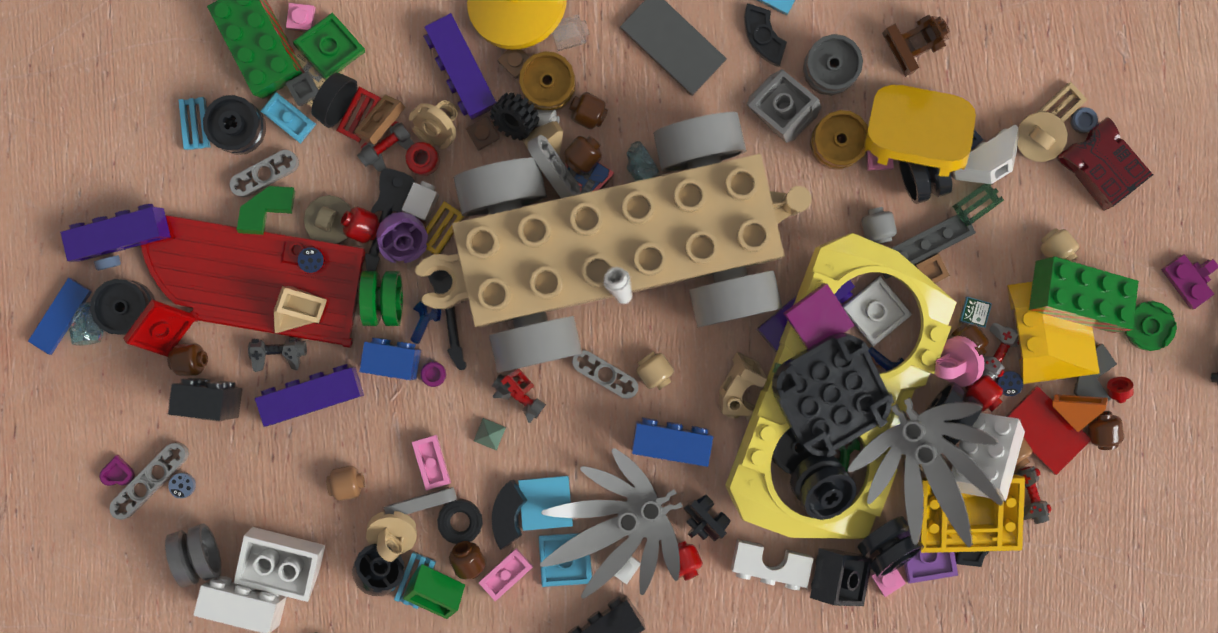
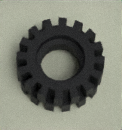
(514, 116)

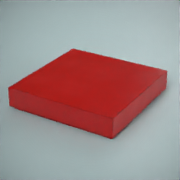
(159, 328)

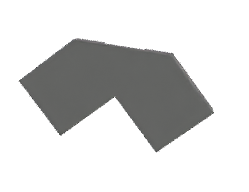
(1089, 384)

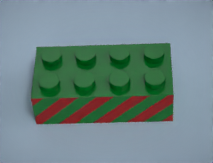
(256, 44)
(1083, 295)

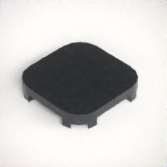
(831, 394)

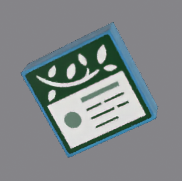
(975, 312)

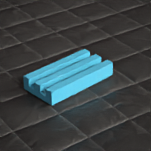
(185, 125)
(423, 559)

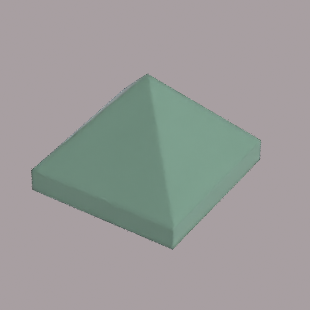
(489, 434)

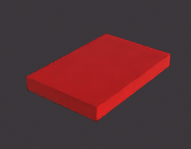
(1048, 431)

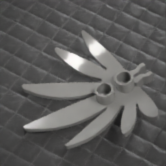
(922, 444)
(637, 518)

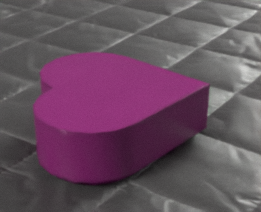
(117, 472)

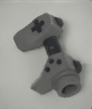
(291, 350)

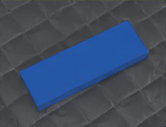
(59, 316)

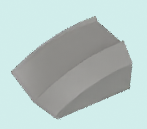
(784, 105)

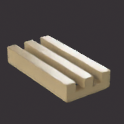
(1075, 93)

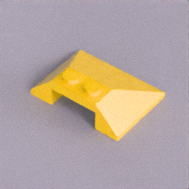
(1050, 345)
(991, 525)

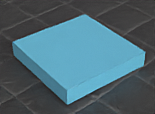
(541, 495)
(566, 573)

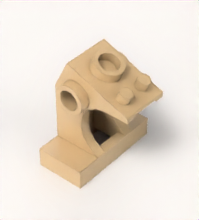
(742, 375)

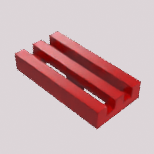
(350, 133)
(516, 385)

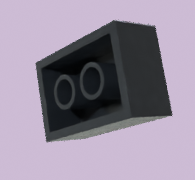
(205, 399)

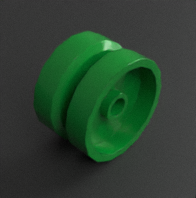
(381, 298)

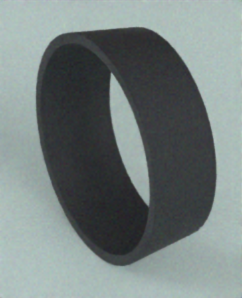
(333, 99)

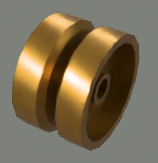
(544, 66)
(825, 144)

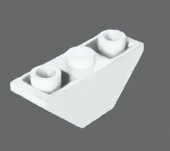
(991, 159)

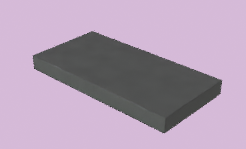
(673, 44)

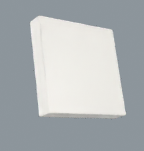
(876, 311)

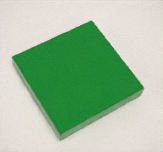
(329, 46)

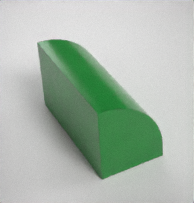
(434, 592)

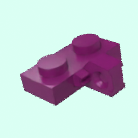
(1191, 279)

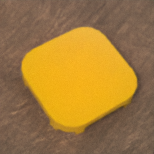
(921, 128)

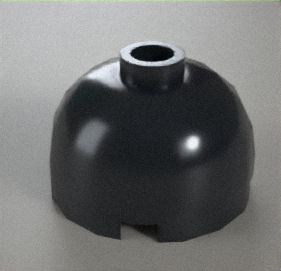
(376, 575)

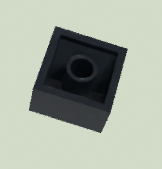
(840, 578)

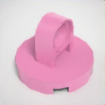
(960, 362)

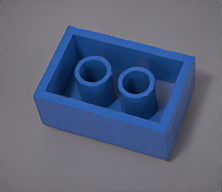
(672, 442)

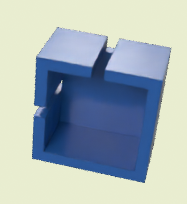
(390, 360)

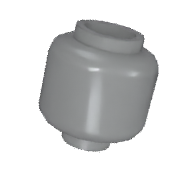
(879, 225)

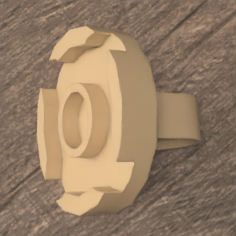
(433, 125)
(1042, 136)
(391, 531)

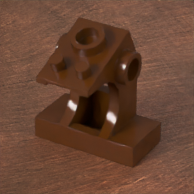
(934, 32)

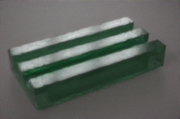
(991, 193)

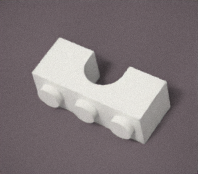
(792, 571)

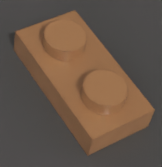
(379, 119)

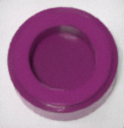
(433, 374)

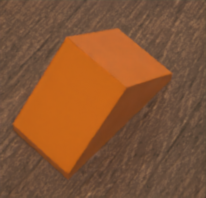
(1079, 409)

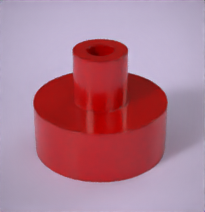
(1120, 389)

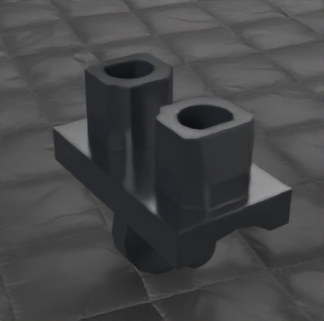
(702, 522)

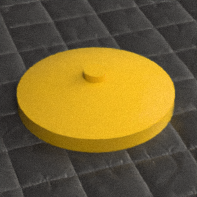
(515, 22)

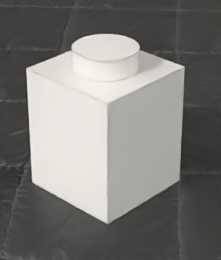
(421, 200)

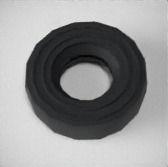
(470, 510)

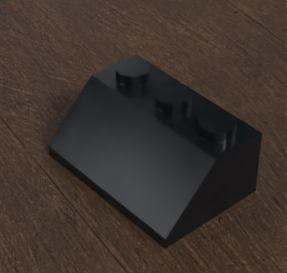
(618, 618)

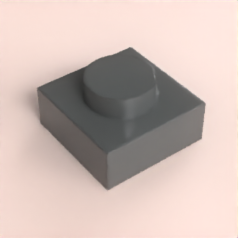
(302, 88)

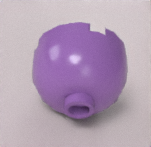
(401, 237)

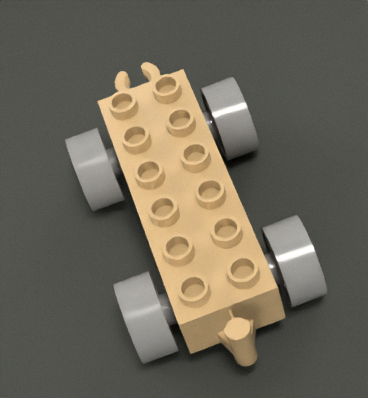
(656, 229)

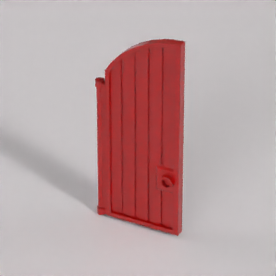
(239, 277)

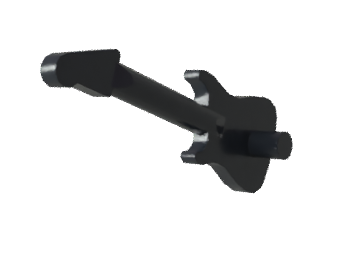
(394, 189)
(442, 283)

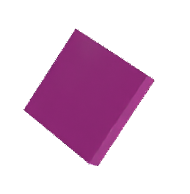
(818, 316)

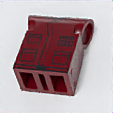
(1105, 165)

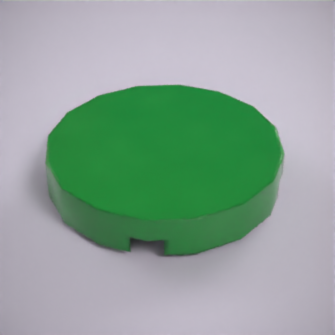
(1152, 327)

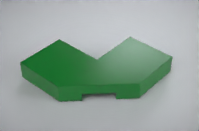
(272, 199)

